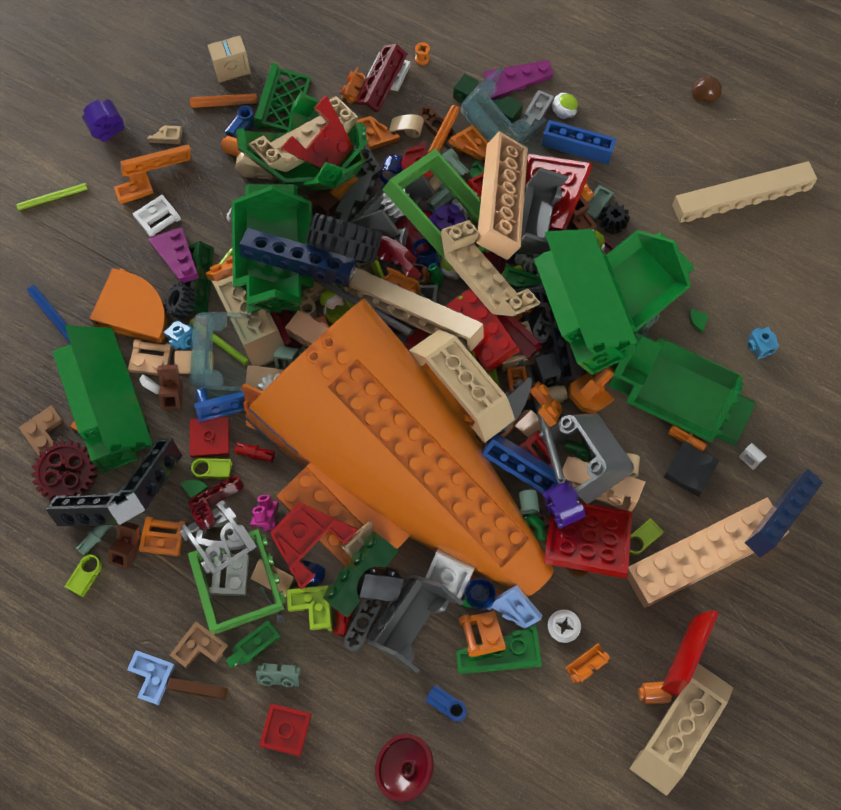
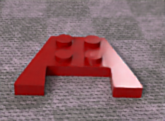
(329, 144)
(300, 532)

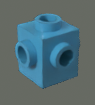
(179, 336)
(762, 342)

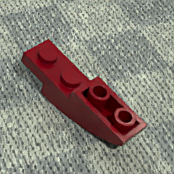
(398, 254)

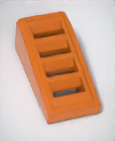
(516, 372)

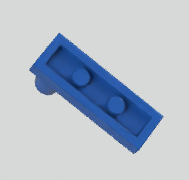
(217, 407)

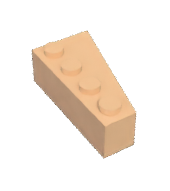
(621, 496)

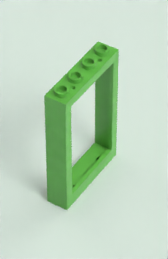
(449, 178)

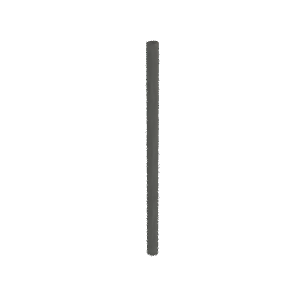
(354, 300)
(547, 435)

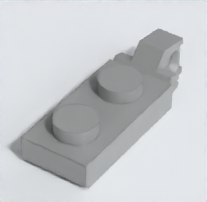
(538, 107)

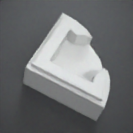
(149, 384)

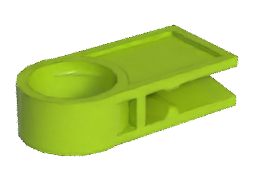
(218, 468)
(646, 535)
(80, 579)

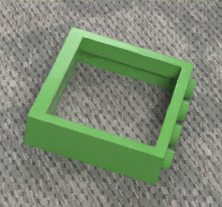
(205, 595)

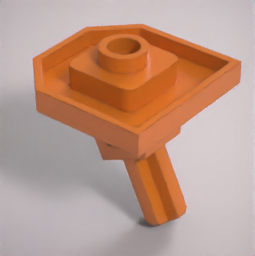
(590, 393)

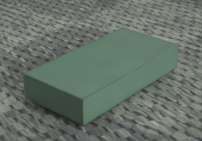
(599, 200)

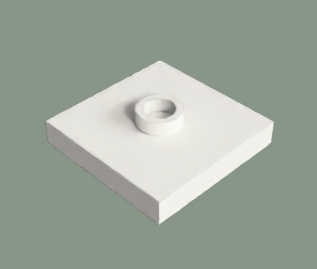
(450, 572)

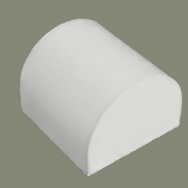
(752, 456)

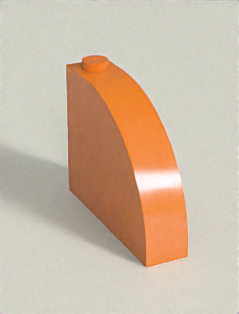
(131, 308)

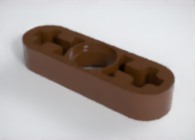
(197, 688)

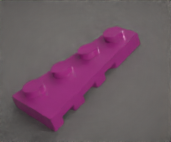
(520, 76)
(175, 253)

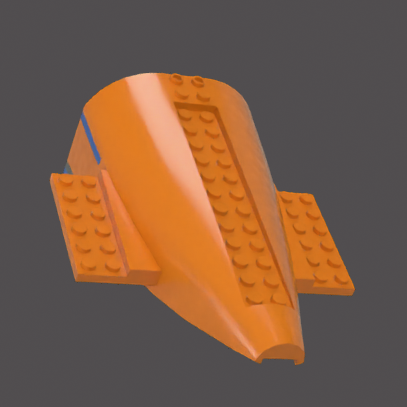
(391, 450)

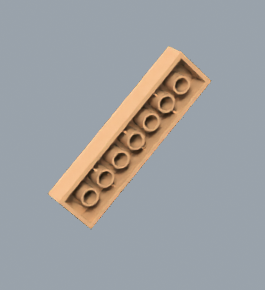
(502, 196)
(696, 555)

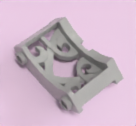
(238, 540)

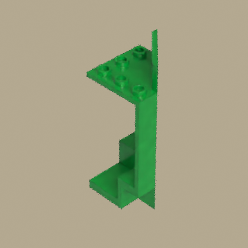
(278, 212)
(649, 274)
(586, 299)
(684, 389)
(102, 397)

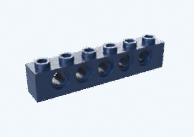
(297, 257)

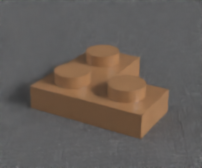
(37, 429)
(198, 640)

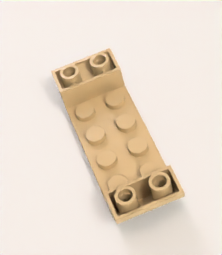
(277, 159)
(481, 274)
(257, 335)
(466, 382)
(682, 730)

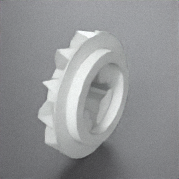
(572, 621)

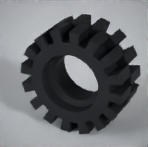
(180, 300)

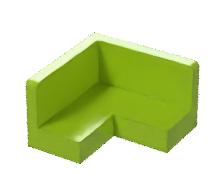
(312, 599)

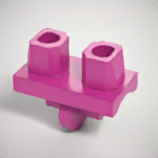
(264, 513)

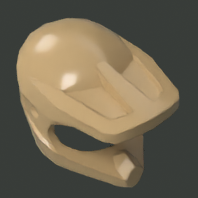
(249, 169)

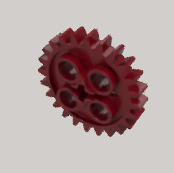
(68, 455)

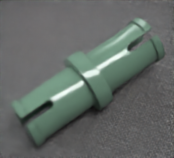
(92, 538)

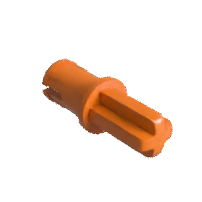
(683, 436)

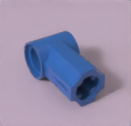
(244, 119)
(444, 703)

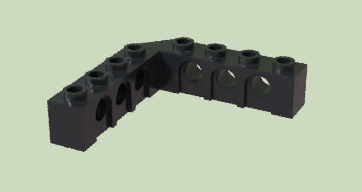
(566, 360)
(129, 501)

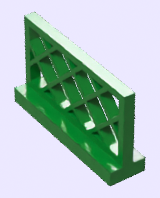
(269, 92)

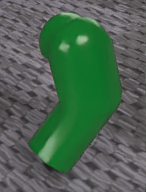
(437, 276)
(578, 449)
(537, 524)

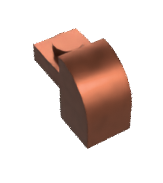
(323, 203)
(580, 217)
(170, 387)
(125, 546)

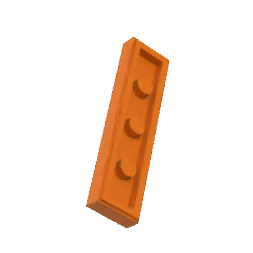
(155, 160)

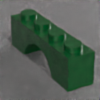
(510, 107)
(373, 553)

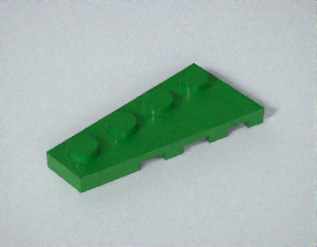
(520, 652)

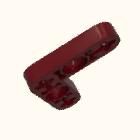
(202, 502)

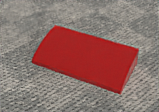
(689, 653)

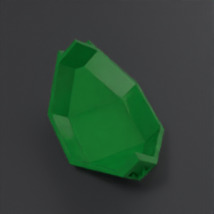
(304, 171)
(330, 175)

